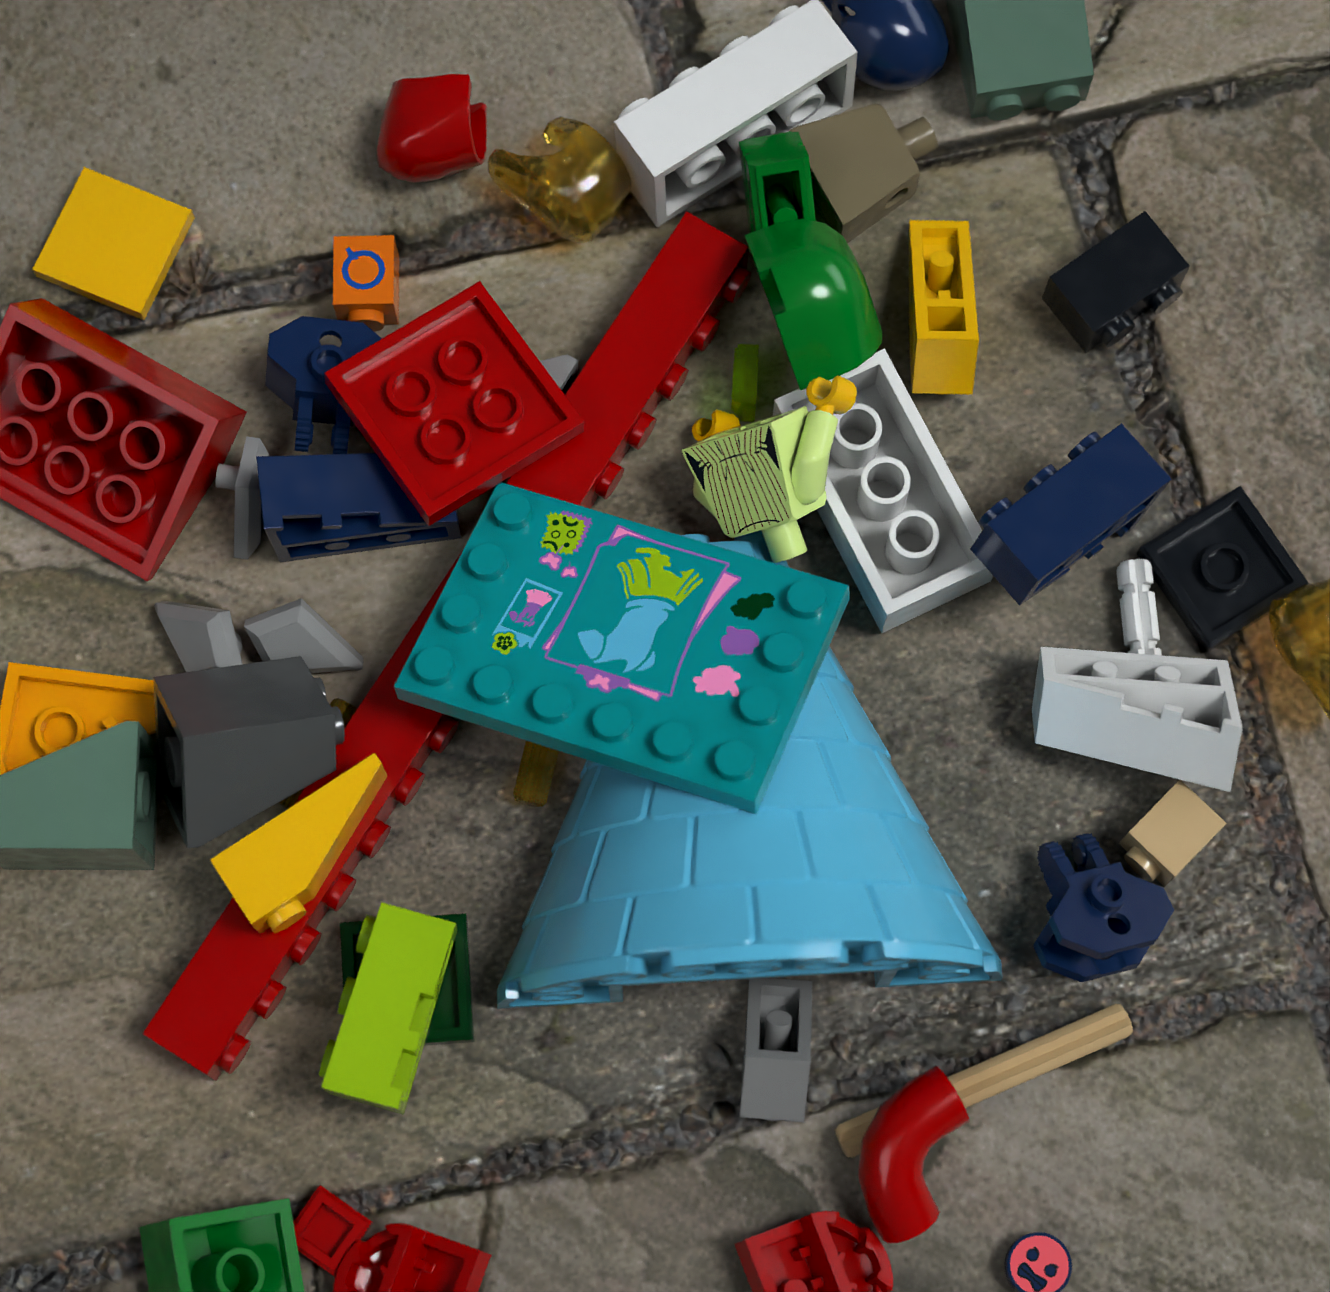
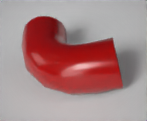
(896, 1151)

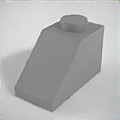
(777, 1049)

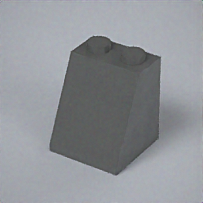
(240, 742)

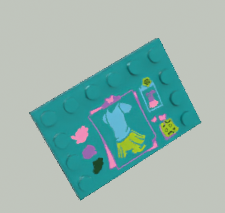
(625, 645)

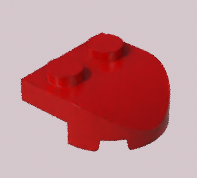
(816, 1256)
(410, 1261)

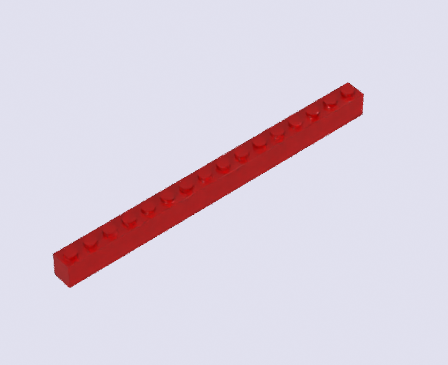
(628, 374)

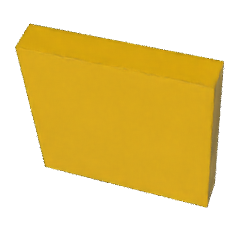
(113, 243)

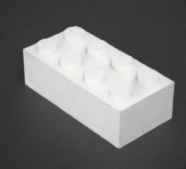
(761, 85)
(894, 501)

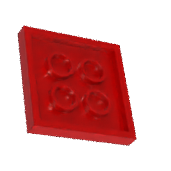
(454, 403)

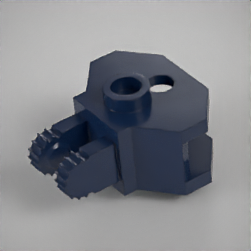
(297, 373)
(1096, 913)

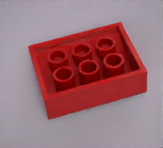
(104, 436)

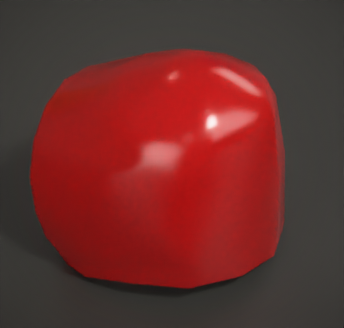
(431, 129)

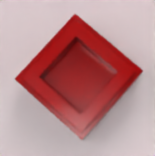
(328, 1229)

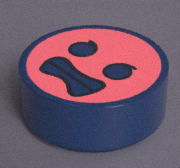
(1038, 1263)

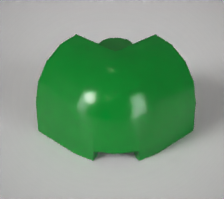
(816, 298)

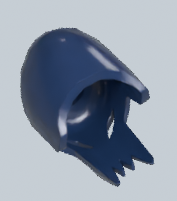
(895, 40)

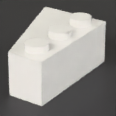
(1140, 712)

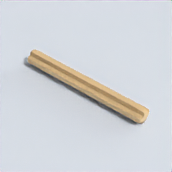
(1016, 1065)

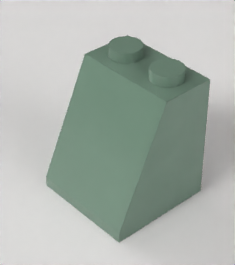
(1021, 54)
(83, 805)

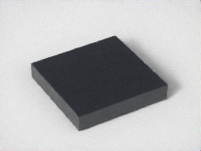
(1222, 568)

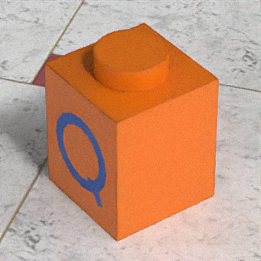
(366, 280)

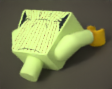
(770, 468)

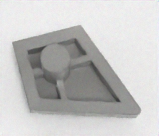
(248, 507)
(302, 632)
(200, 635)

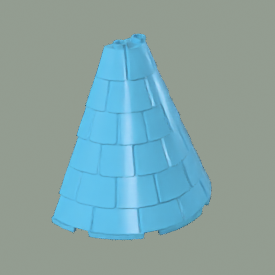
(700, 891)

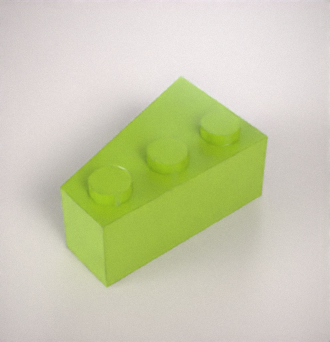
(388, 1008)

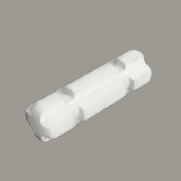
(1138, 607)

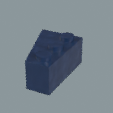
(339, 507)
(1069, 512)

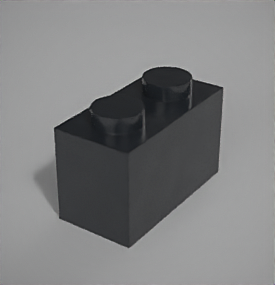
(1116, 283)

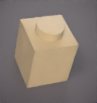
(1170, 834)

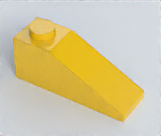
(941, 308)
(293, 853)

